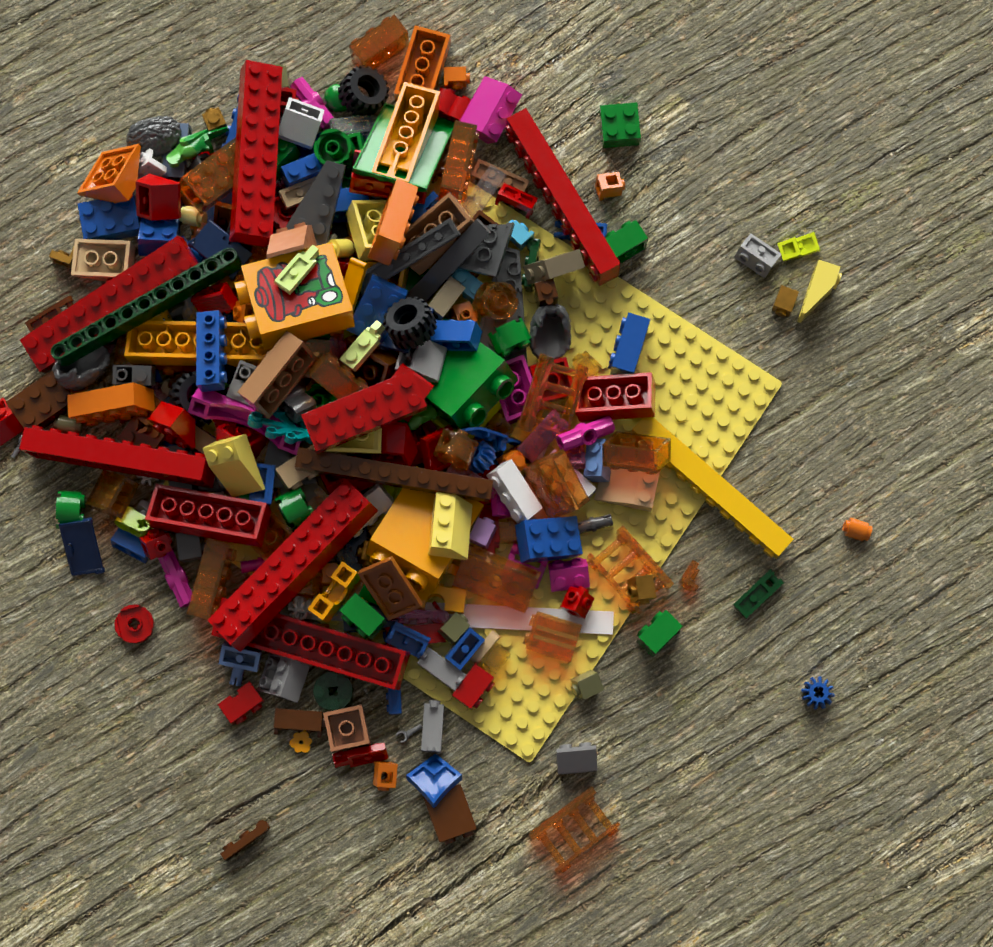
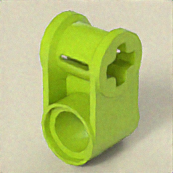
(133, 522)

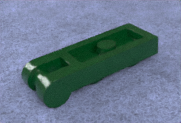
(757, 594)

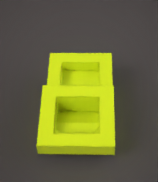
(798, 247)

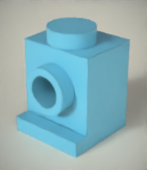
(520, 234)

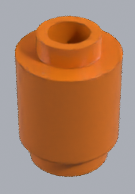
(857, 529)

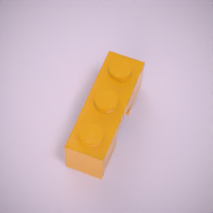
(453, 597)
(328, 603)

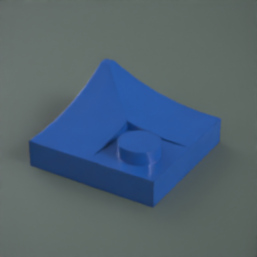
(434, 779)

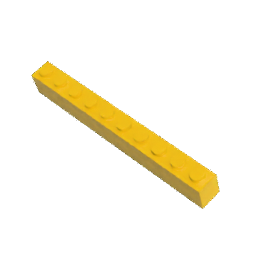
(719, 492)

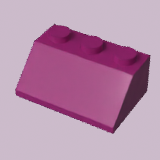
(490, 108)
(514, 403)

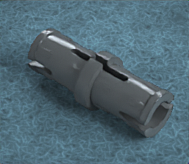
(593, 524)

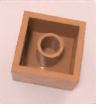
(347, 728)

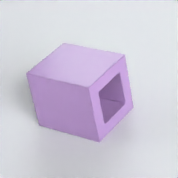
(483, 532)

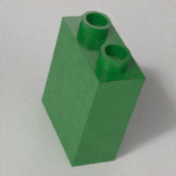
(470, 386)

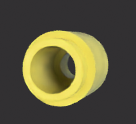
(343, 247)

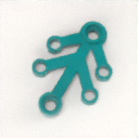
(285, 427)

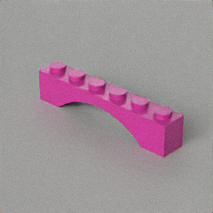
(220, 407)

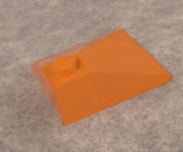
(113, 175)

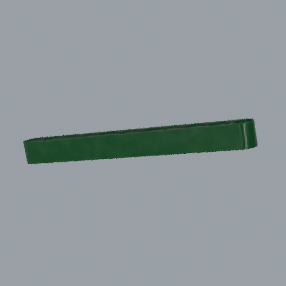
(137, 306)

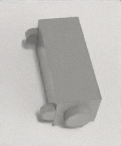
(441, 669)
(432, 727)

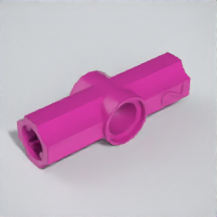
(307, 95)
(594, 431)
(176, 578)

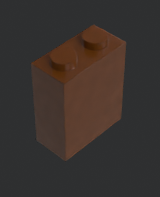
(452, 816)

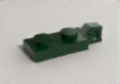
(533, 246)

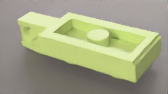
(297, 270)
(363, 346)

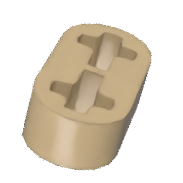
(485, 646)

